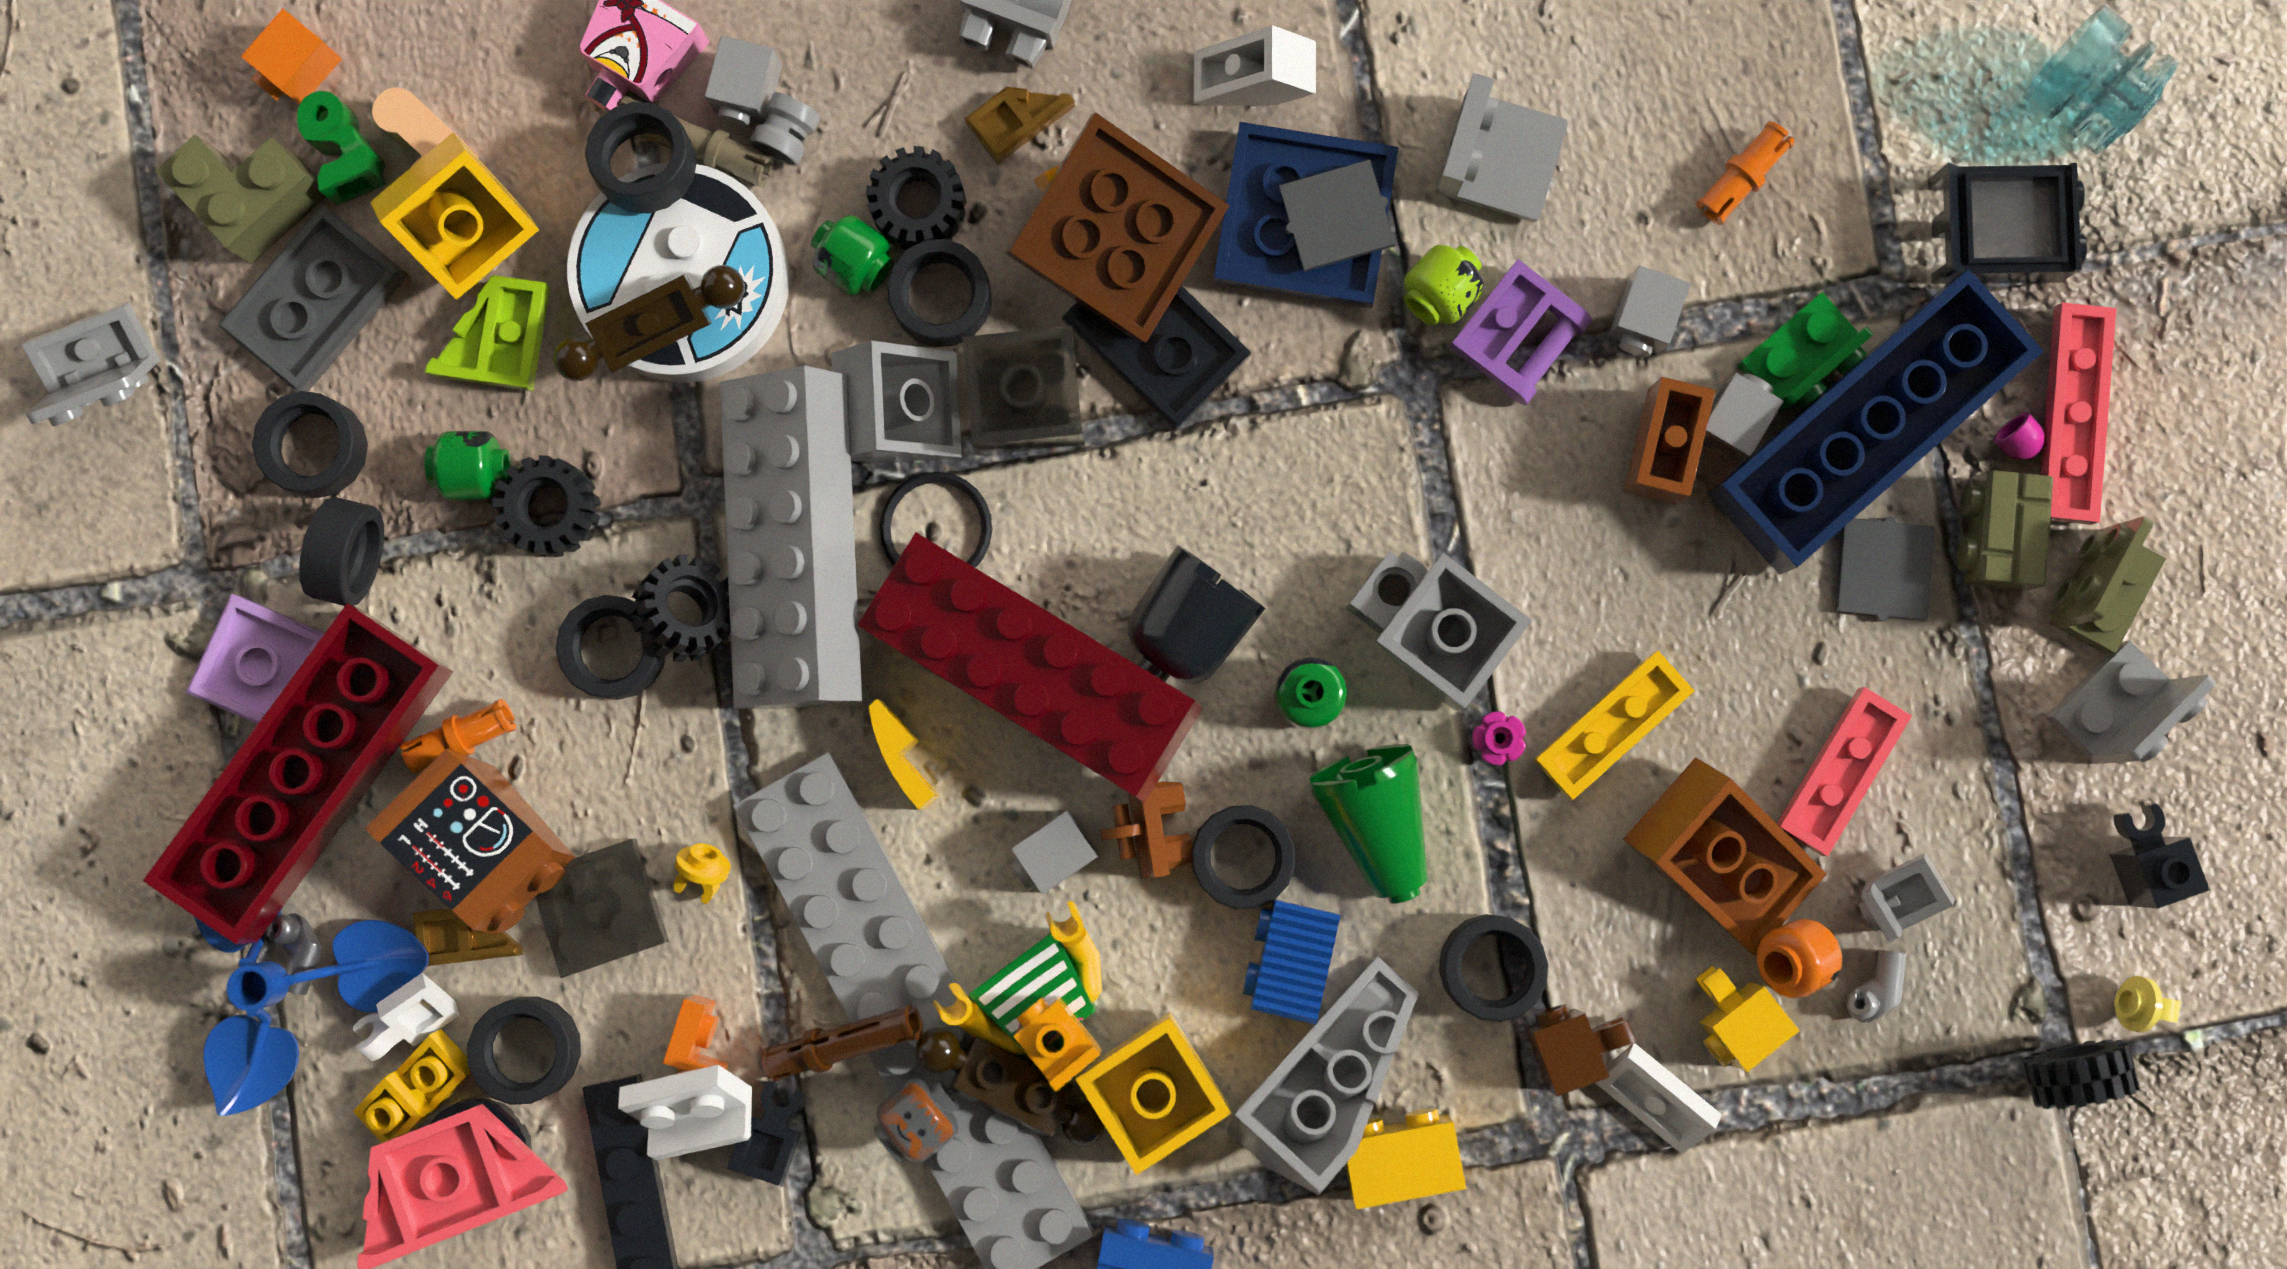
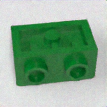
(1806, 352)

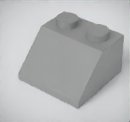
(901, 402)
(1452, 633)

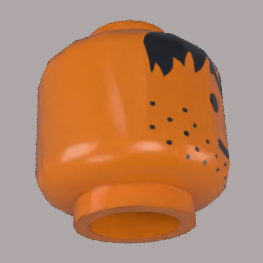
(1799, 958)

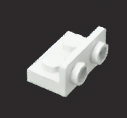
(690, 1111)

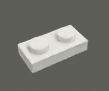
(1659, 1099)

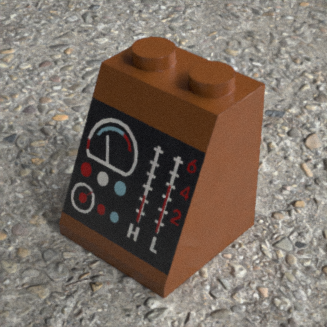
(472, 841)

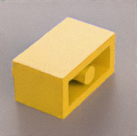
(1405, 1160)

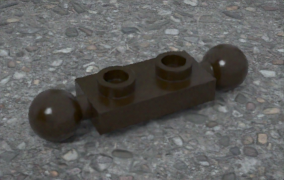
(649, 323)
(1008, 1086)

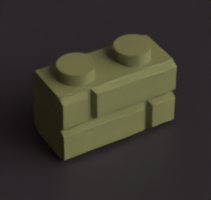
(2006, 530)

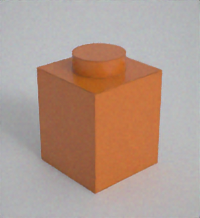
(289, 58)

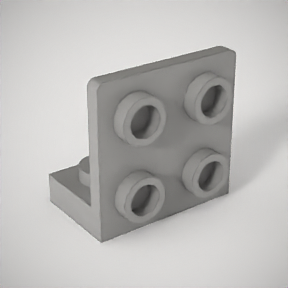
(1501, 154)
(2127, 708)

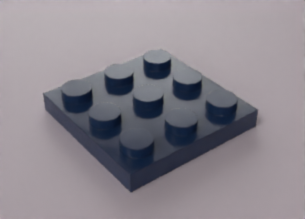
(1253, 237)

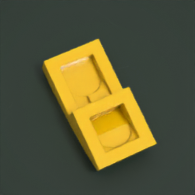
(894, 742)

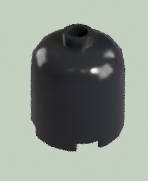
(1188, 621)

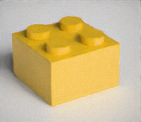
(453, 216)
(1153, 1093)

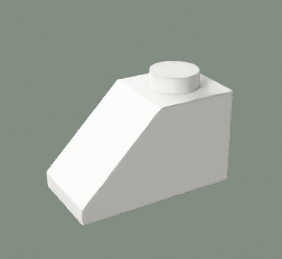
(1256, 69)

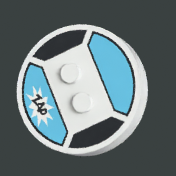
(715, 223)

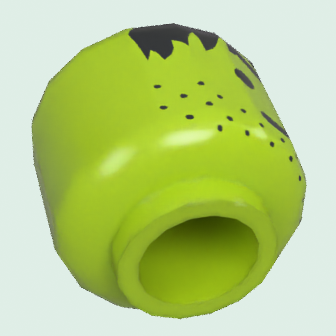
(1443, 284)

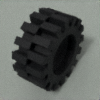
(909, 168)
(524, 483)
(660, 623)
(2081, 1074)

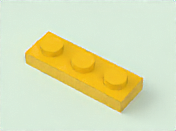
(1613, 725)

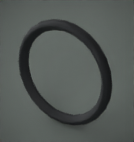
(936, 477)

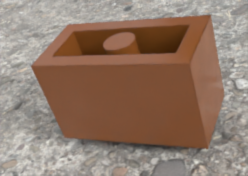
(1669, 441)

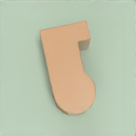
(409, 121)

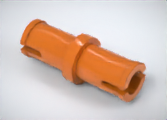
(1745, 172)
(458, 735)

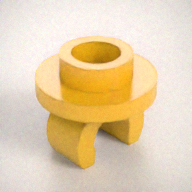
(701, 865)

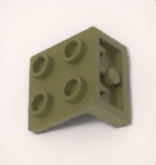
(2108, 585)

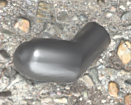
(299, 943)

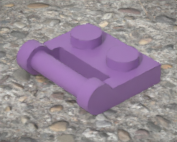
(1506, 321)

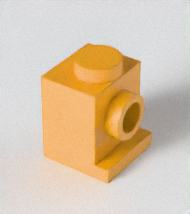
(1078, 1046)

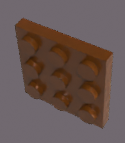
(1117, 228)

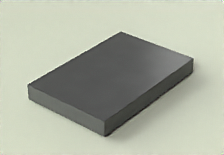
(313, 300)

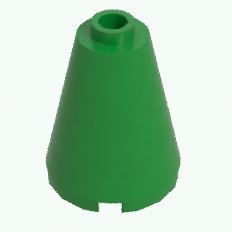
(1378, 817)

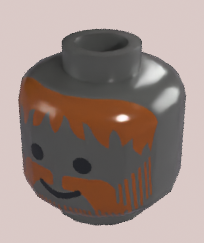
(917, 1120)

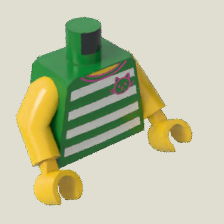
(1056, 966)

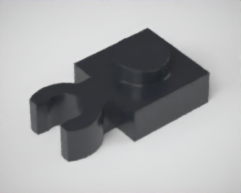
(771, 1143)

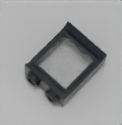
(2010, 223)

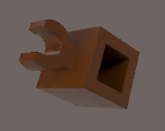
(1571, 1050)

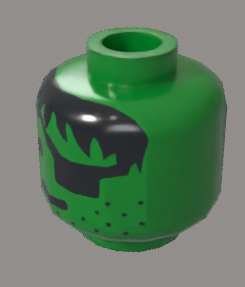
(851, 255)
(466, 465)
(1318, 712)

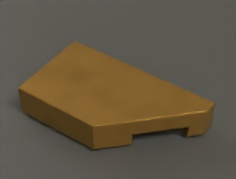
(1015, 118)
(453, 941)

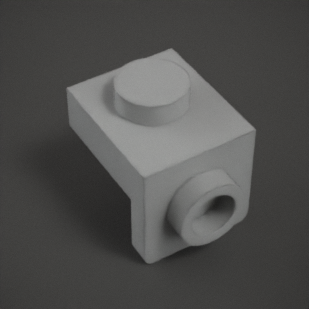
(1904, 897)

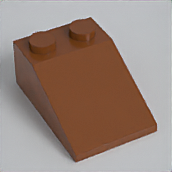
(1725, 854)

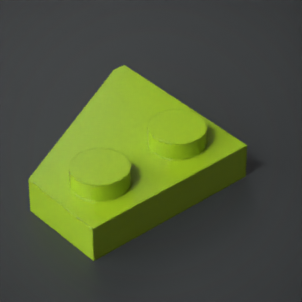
(498, 337)

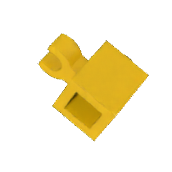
(1746, 1022)

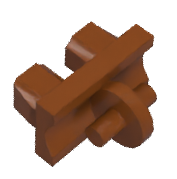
(1154, 850)

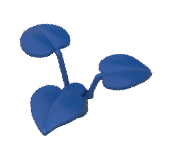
(253, 1061)

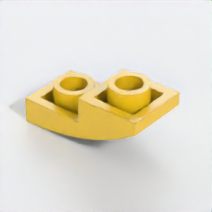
(415, 1088)

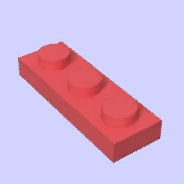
(1843, 771)

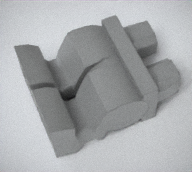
(1031, 22)

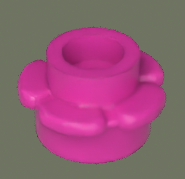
(1484, 738)

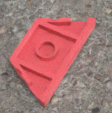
(448, 1183)

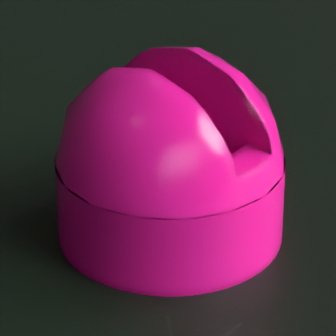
(2020, 437)

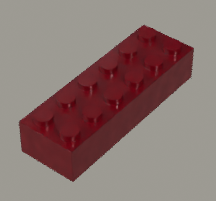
(1031, 667)
(298, 776)

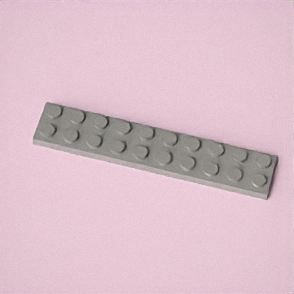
(883, 958)

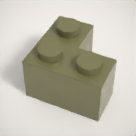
(247, 204)

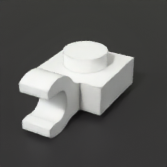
(405, 1014)

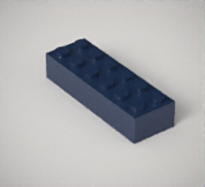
(1875, 422)

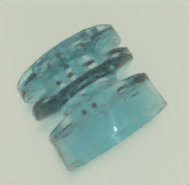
(2101, 80)

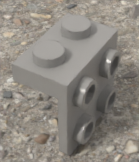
(90, 362)

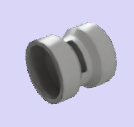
(785, 129)

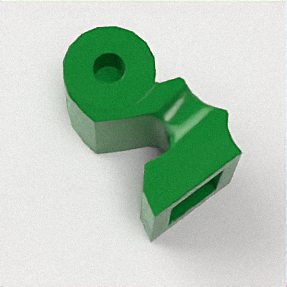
(335, 132)

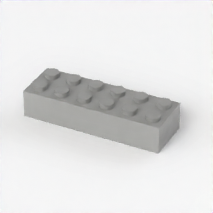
(790, 539)

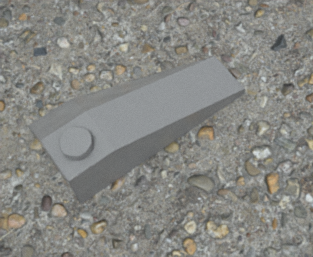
(1321, 1095)

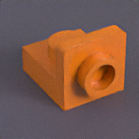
(693, 1031)

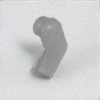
(1881, 992)

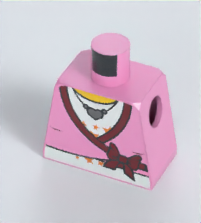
(638, 49)

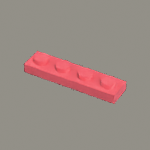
(2078, 410)

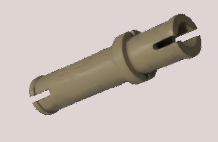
(720, 151)

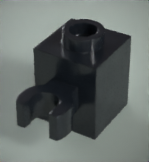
(2156, 867)

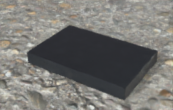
(1178, 364)

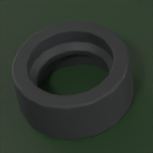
(627, 122)
(933, 252)
(276, 421)
(341, 551)
(571, 660)
(1282, 869)
(1535, 971)
(481, 1055)

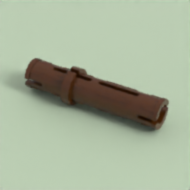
(821, 1048)

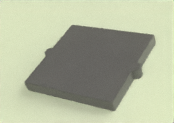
(1336, 215)
(1885, 569)

